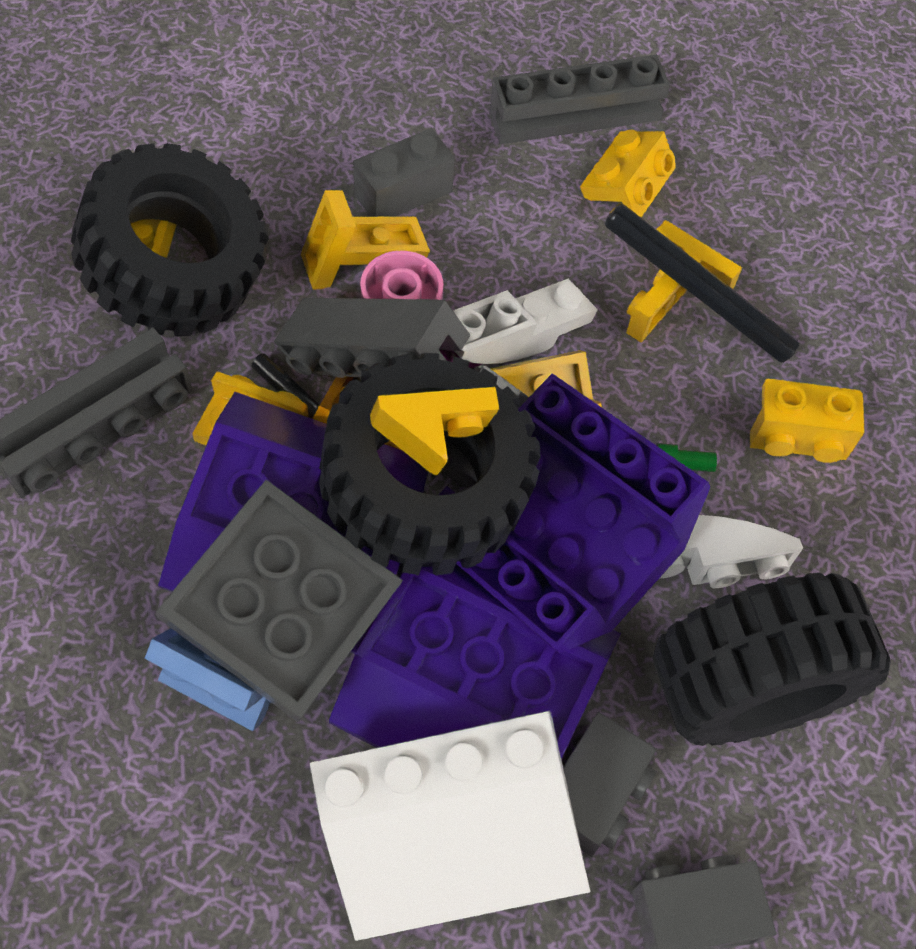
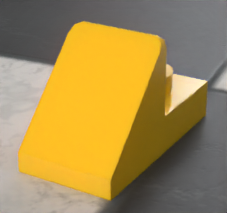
(419, 420)

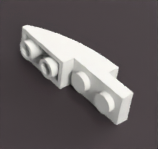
(524, 326)
(732, 548)

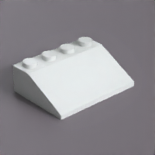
(450, 826)

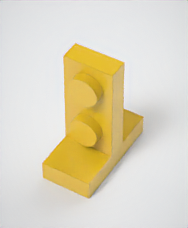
(349, 240)
(651, 307)

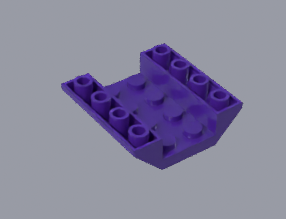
(253, 445)
(597, 525)
(460, 660)

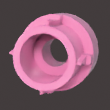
(401, 277)

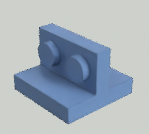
(205, 680)

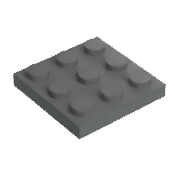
(279, 600)

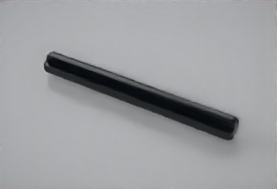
(701, 283)

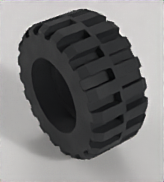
(180, 190)
(416, 525)
(770, 659)

